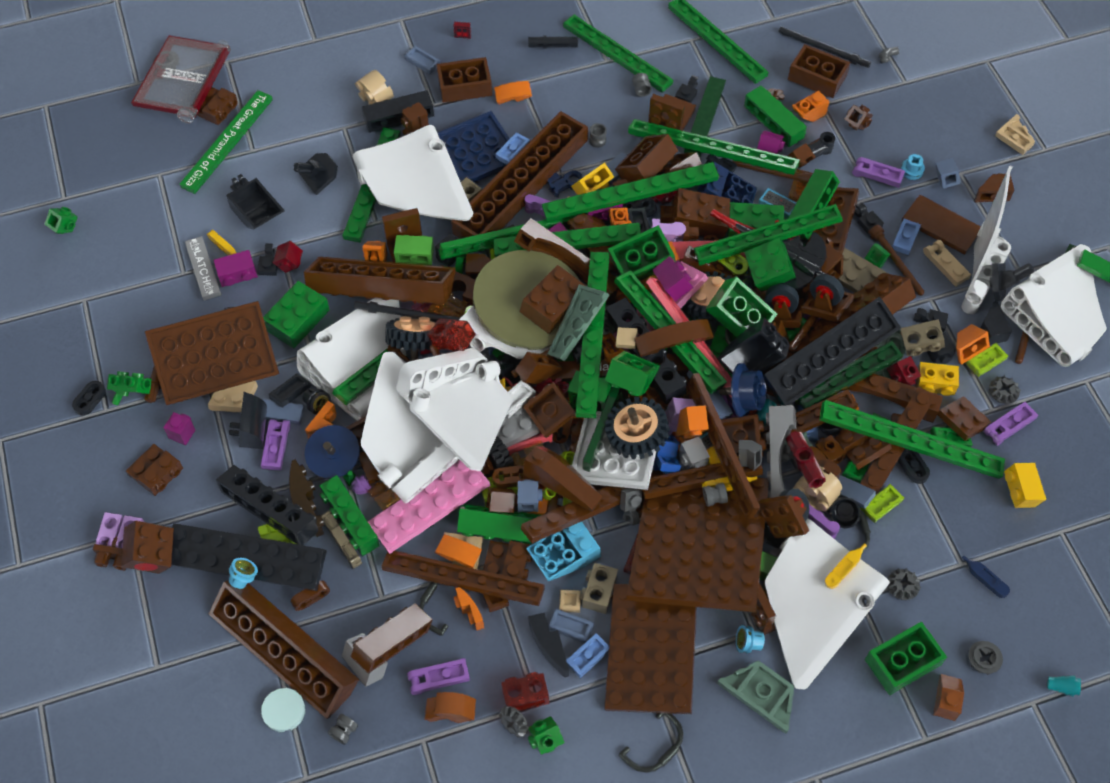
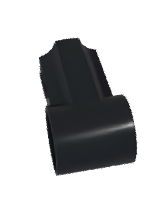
(823, 145)

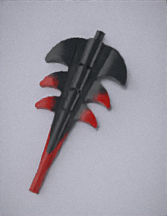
(805, 261)

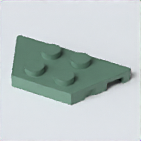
(762, 692)

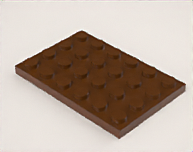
(212, 352)
(650, 656)

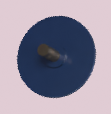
(746, 390)
(332, 451)

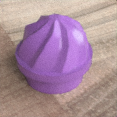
(360, 485)

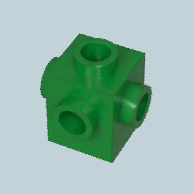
(61, 220)
(545, 735)

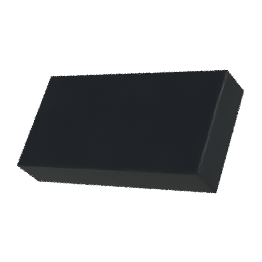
(289, 390)

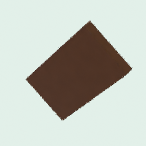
(943, 224)

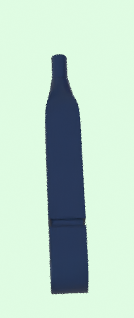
(987, 578)

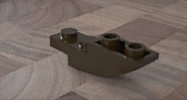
(302, 492)

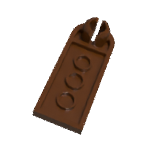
(837, 234)

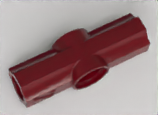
(809, 467)

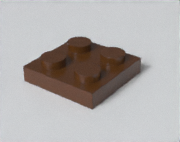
(964, 418)

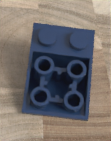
(729, 186)

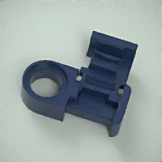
(561, 184)

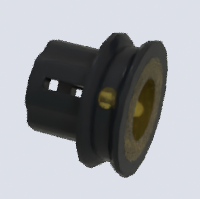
(315, 399)

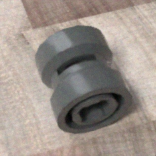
(641, 84)
(597, 135)
(714, 495)
(342, 729)

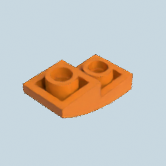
(515, 90)
(618, 216)
(458, 551)
(468, 606)

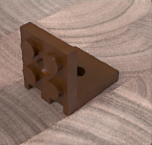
(670, 111)
(392, 224)
(764, 614)

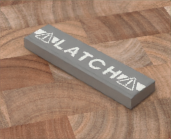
(203, 268)

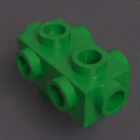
(123, 384)

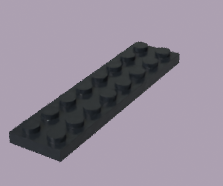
(831, 352)
(275, 560)

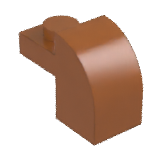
(450, 706)

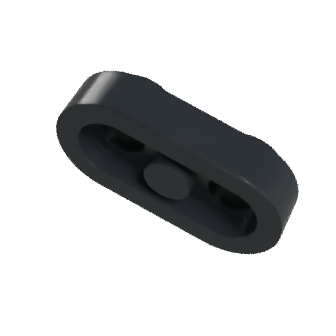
(649, 203)
(88, 398)
(914, 466)

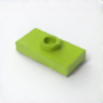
(987, 360)
(883, 503)

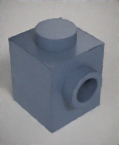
(947, 173)
(528, 496)

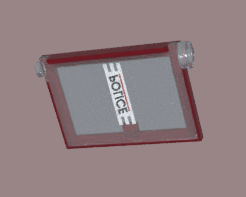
(181, 77)

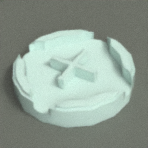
(283, 710)

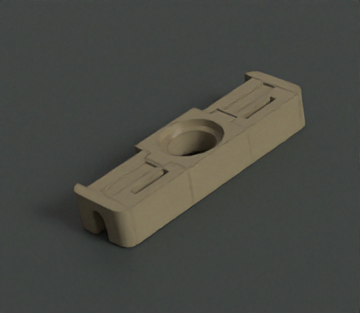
(341, 539)

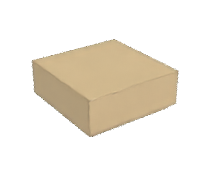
(625, 338)
(570, 600)

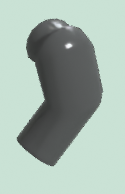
(888, 52)

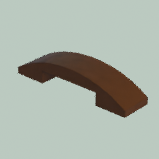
(673, 335)

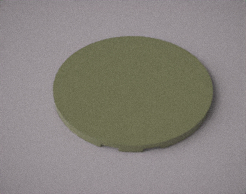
(500, 293)

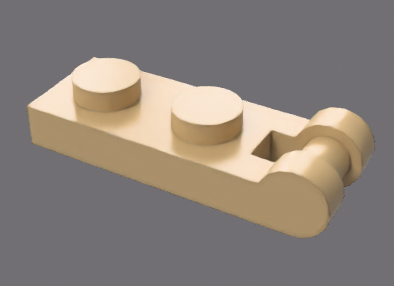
(946, 263)

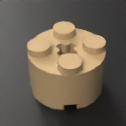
(373, 88)
(823, 496)

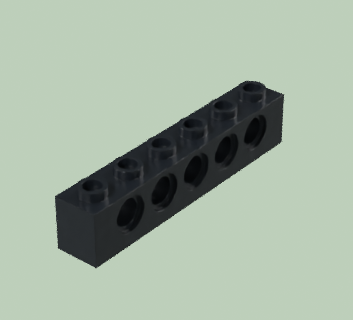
(667, 390)
(268, 505)

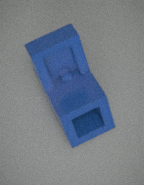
(666, 458)

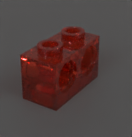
(451, 334)
(526, 698)

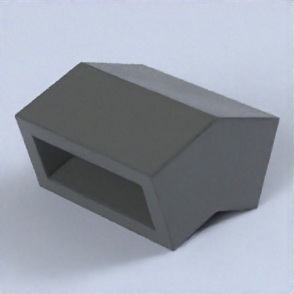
(750, 454)

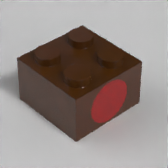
(147, 547)

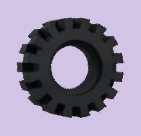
(500, 455)

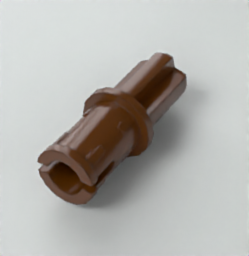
(155, 386)

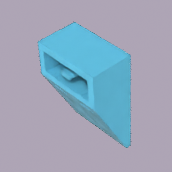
(565, 551)

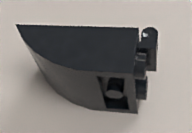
(252, 202)
(756, 347)
(252, 422)

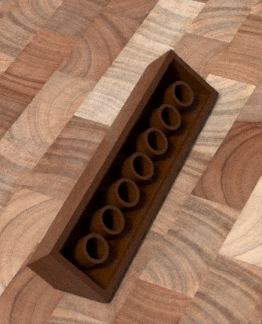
(380, 280)
(284, 647)

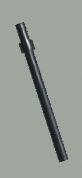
(853, 58)
(373, 307)

